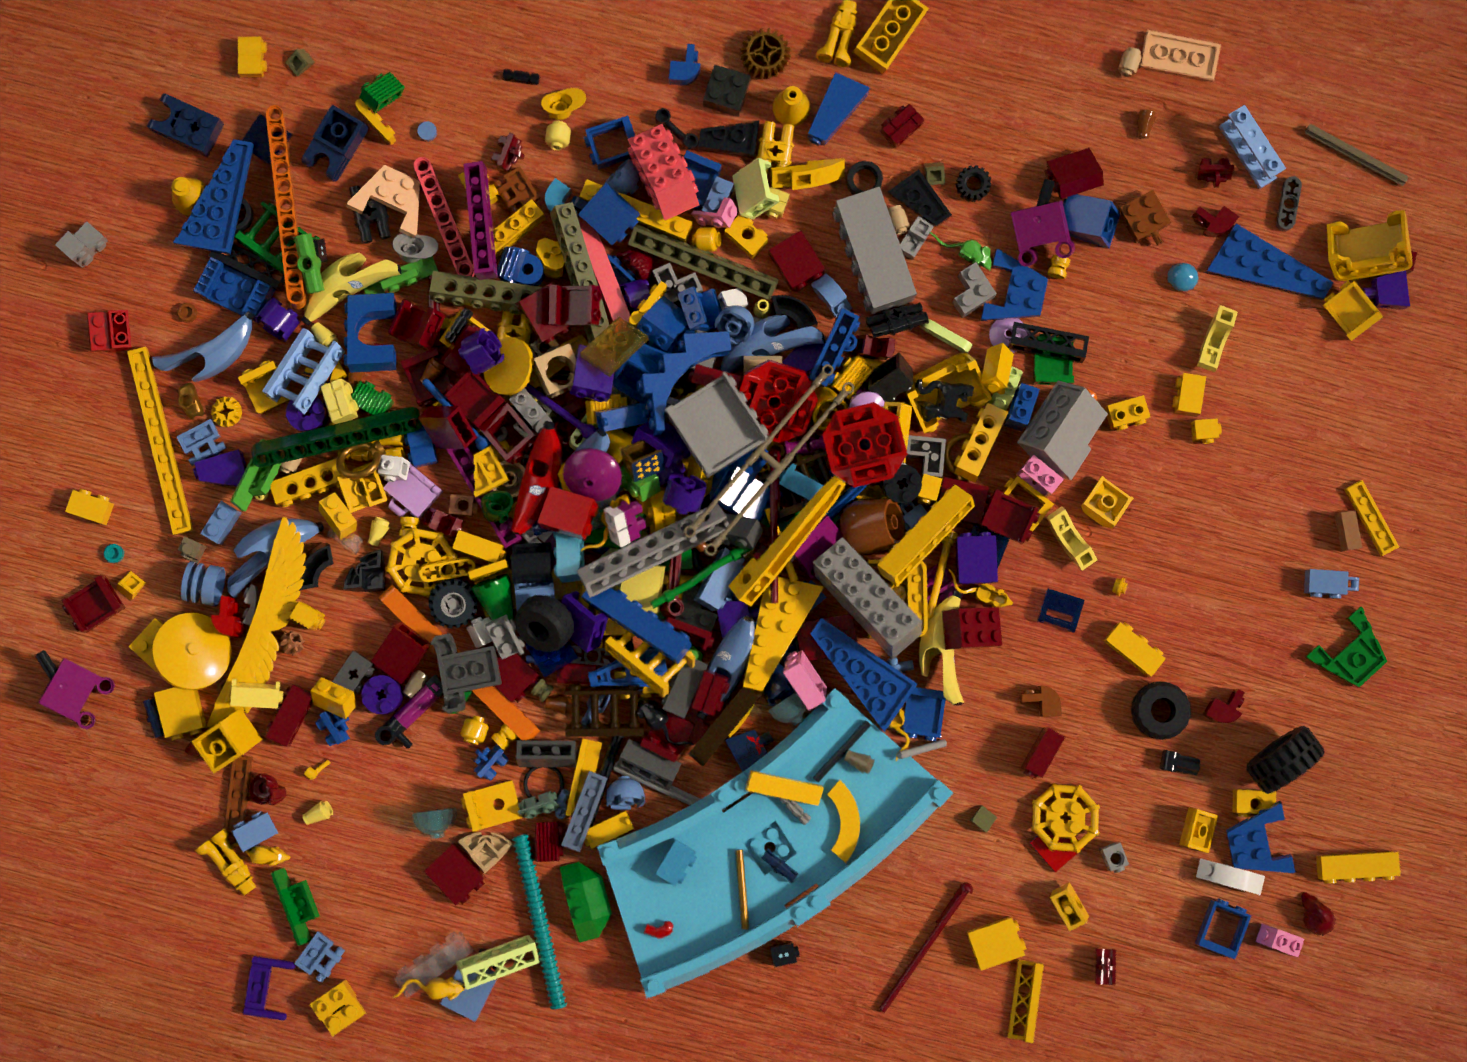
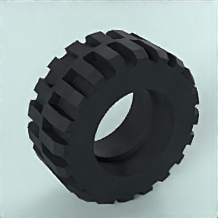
(1285, 759)

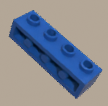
(836, 342)

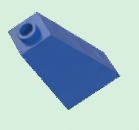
(837, 106)

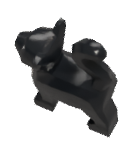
(946, 400)

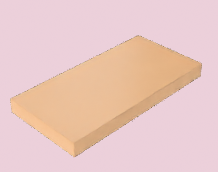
(1180, 56)

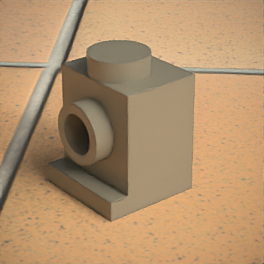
(535, 347)
(191, 549)

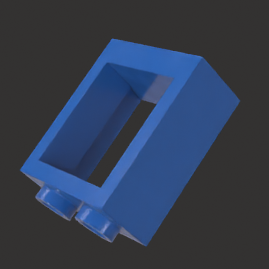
(605, 128)
(629, 386)
(1021, 407)
(1239, 933)

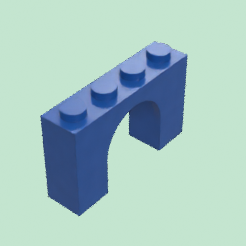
(359, 311)

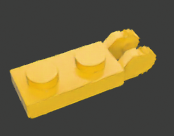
(375, 120)
(656, 293)

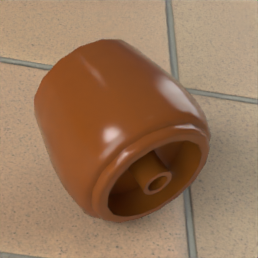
(872, 525)

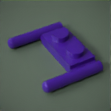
(259, 985)

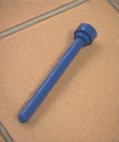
(481, 441)

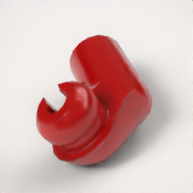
(660, 932)

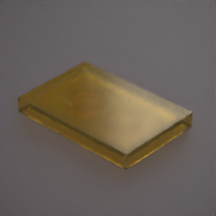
(614, 346)

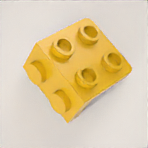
(255, 381)

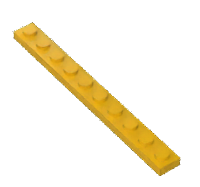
(160, 441)

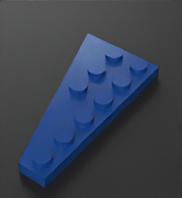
(218, 207)
(1260, 263)
(874, 681)

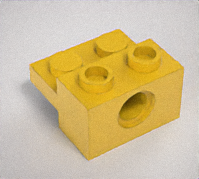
(370, 487)
(333, 1000)

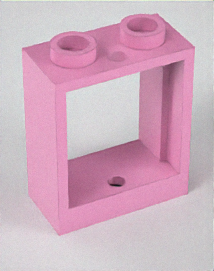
(1045, 477)
(805, 679)

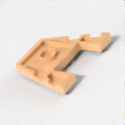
(394, 191)

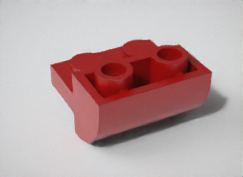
(109, 331)
(226, 622)

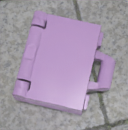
(415, 493)

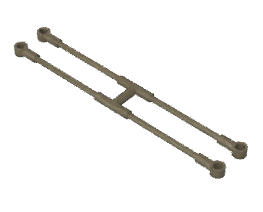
(778, 467)

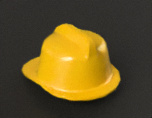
(562, 103)

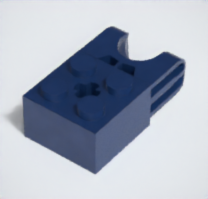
(183, 122)
(329, 143)

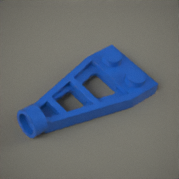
(606, 678)

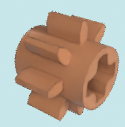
(292, 642)

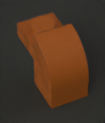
(1048, 701)

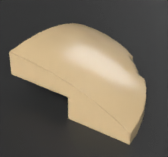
(485, 849)

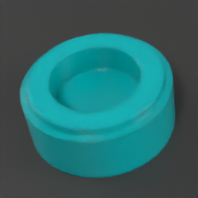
(114, 553)

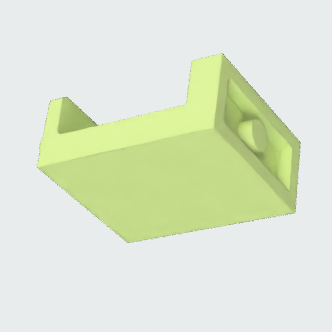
(753, 189)

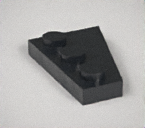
(730, 140)
(921, 198)

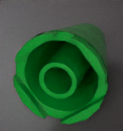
(495, 596)

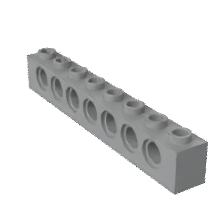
(650, 551)

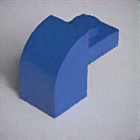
(685, 72)

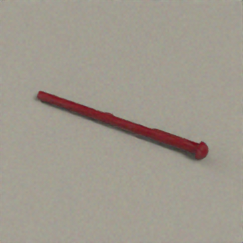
(774, 497)
(943, 919)

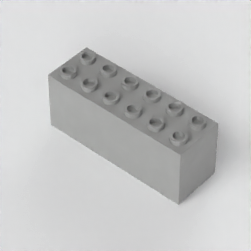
(874, 251)
(867, 598)

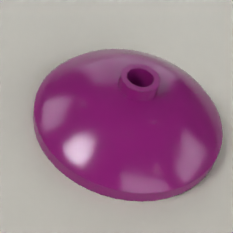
(593, 466)

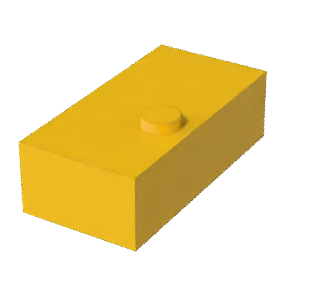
(889, 32)

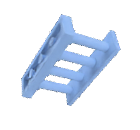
(1252, 147)
(292, 361)

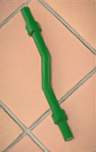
(669, 595)

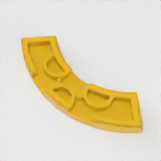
(849, 821)

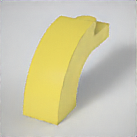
(1216, 338)
(1070, 539)

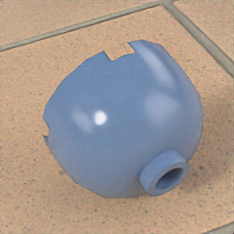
(625, 178)
(736, 321)
(625, 793)

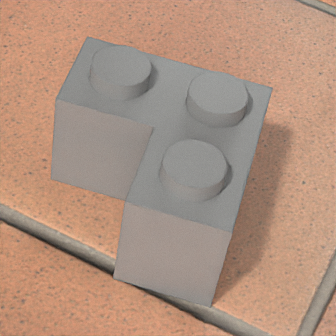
(83, 244)
(674, 286)
(977, 290)
(930, 450)

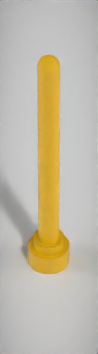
(947, 542)

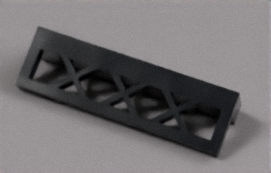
(248, 271)
(1046, 349)

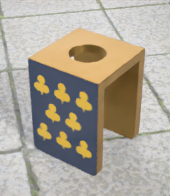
(642, 460)

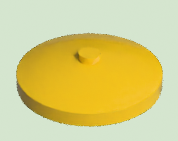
(190, 652)

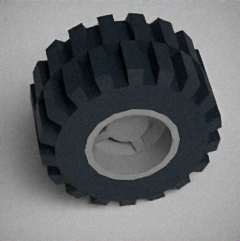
(452, 602)

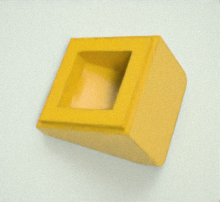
(130, 585)

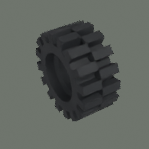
(973, 194)

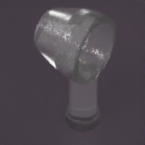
(351, 543)

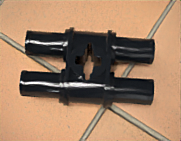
(378, 216)
(897, 320)

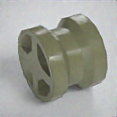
(542, 690)

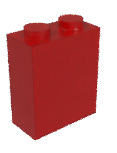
(568, 513)

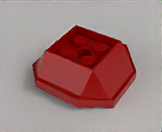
(788, 385)
(844, 450)

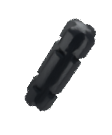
(521, 76)
(458, 325)

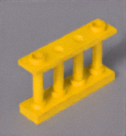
(645, 671)

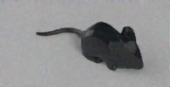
(655, 717)

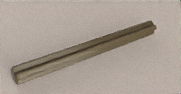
(1356, 154)

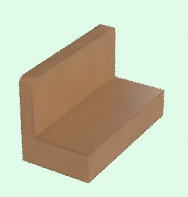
(1348, 530)

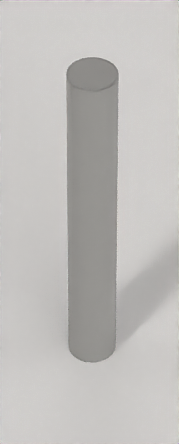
(921, 749)

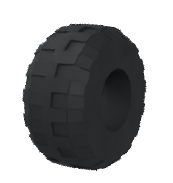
(544, 623)
(1178, 704)

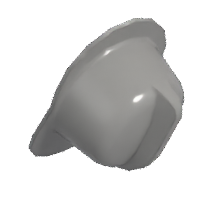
(415, 248)

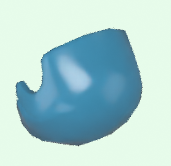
(1183, 276)

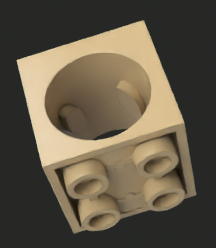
(540, 367)

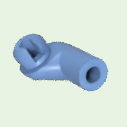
(901, 666)
(561, 800)

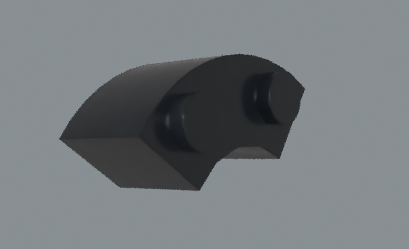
(795, 310)
(316, 561)

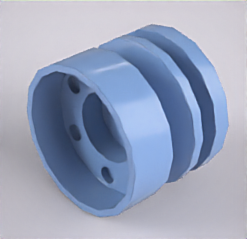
(203, 583)

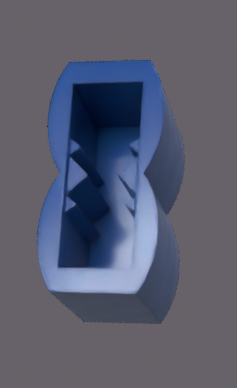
(421, 448)

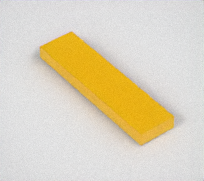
(1371, 518)
(784, 787)

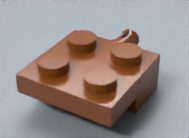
(1145, 217)

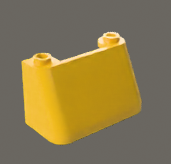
(1369, 249)
(954, 370)

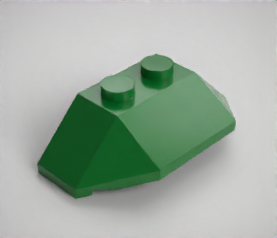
(586, 900)

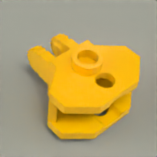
(551, 258)

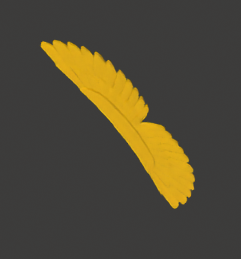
(271, 614)

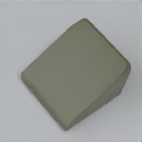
(299, 61)
(934, 173)
(983, 819)

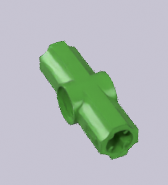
(306, 252)

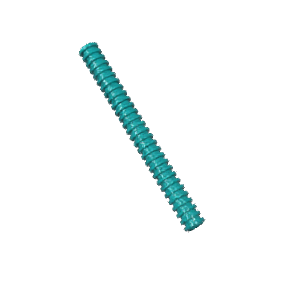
(539, 922)

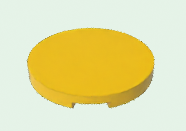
(514, 371)

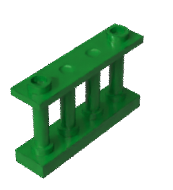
(263, 250)

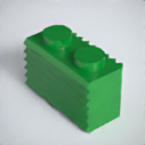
(381, 91)
(370, 399)

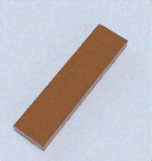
(238, 792)

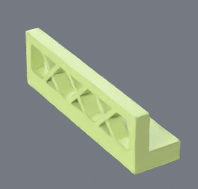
(496, 955)

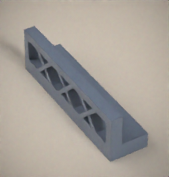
(584, 811)

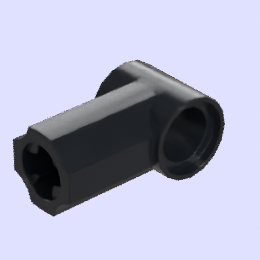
(1175, 762)

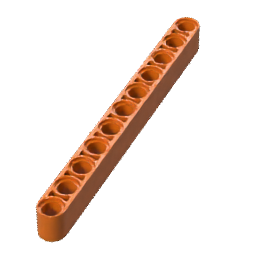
(282, 198)
(491, 696)

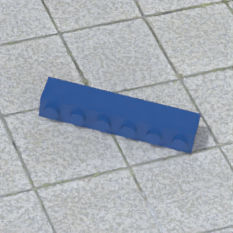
(641, 623)

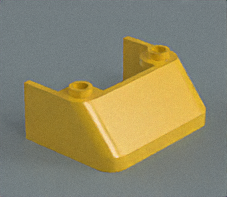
(916, 593)

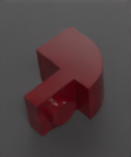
(1215, 225)
(874, 347)
(442, 522)
(1225, 713)

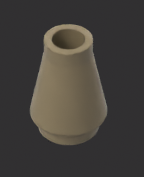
(415, 683)
(860, 761)

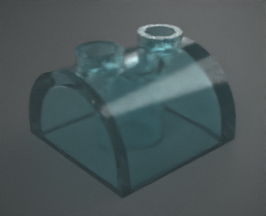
(789, 710)
(435, 822)

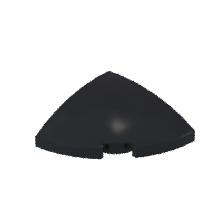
(368, 575)

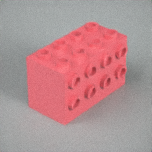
(663, 171)

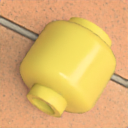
(557, 135)

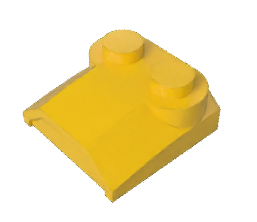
(1106, 503)

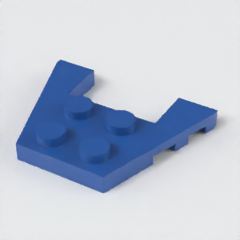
(1024, 291)
(1250, 843)

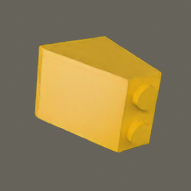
(227, 740)

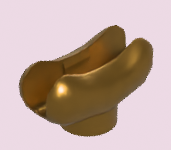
(190, 401)

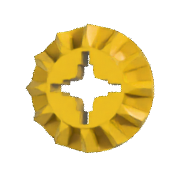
(233, 416)

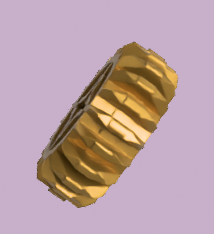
(772, 52)

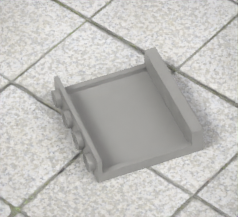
(717, 424)

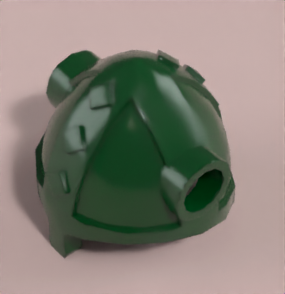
(497, 506)

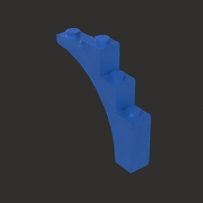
(657, 386)

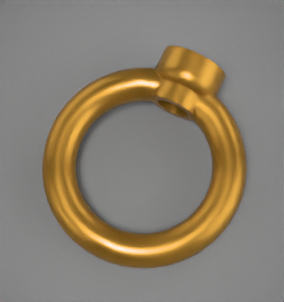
(948, 447)
(376, 450)

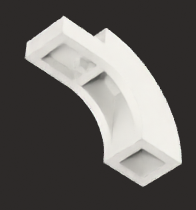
(1230, 876)

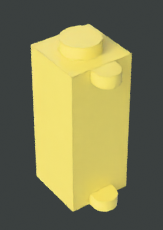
(256, 694)

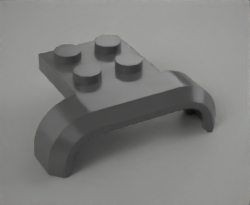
(464, 671)

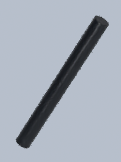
(841, 751)

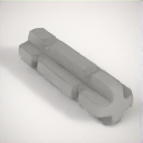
(796, 810)

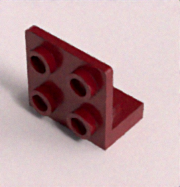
(678, 730)

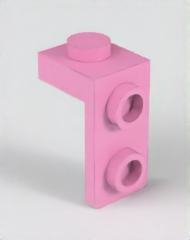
(723, 217)
(1280, 940)

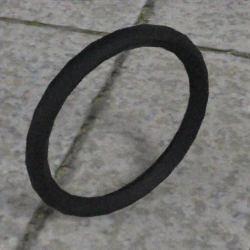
(533, 769)

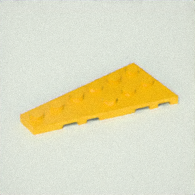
(777, 628)

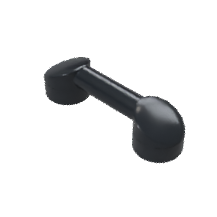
(689, 141)

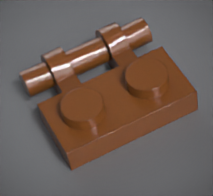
(520, 186)

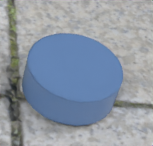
(427, 131)

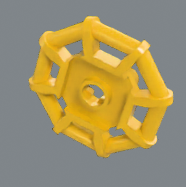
(415, 553)
(1057, 825)

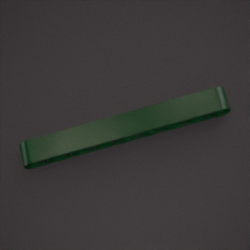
(326, 436)

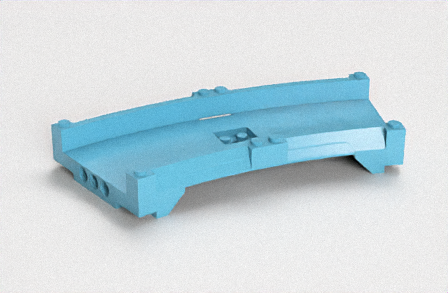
(706, 904)

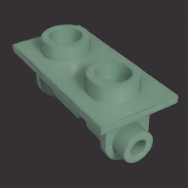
(531, 808)

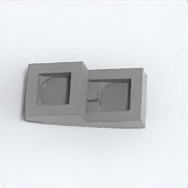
(916, 237)

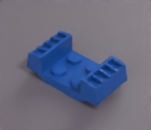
(232, 289)

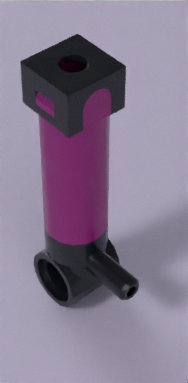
(411, 712)

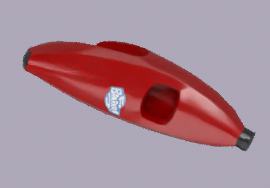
(538, 477)

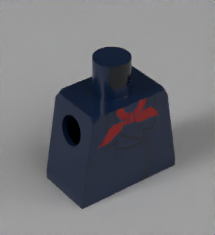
(749, 747)

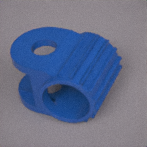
(515, 262)

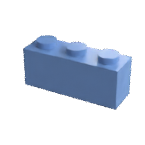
(715, 586)

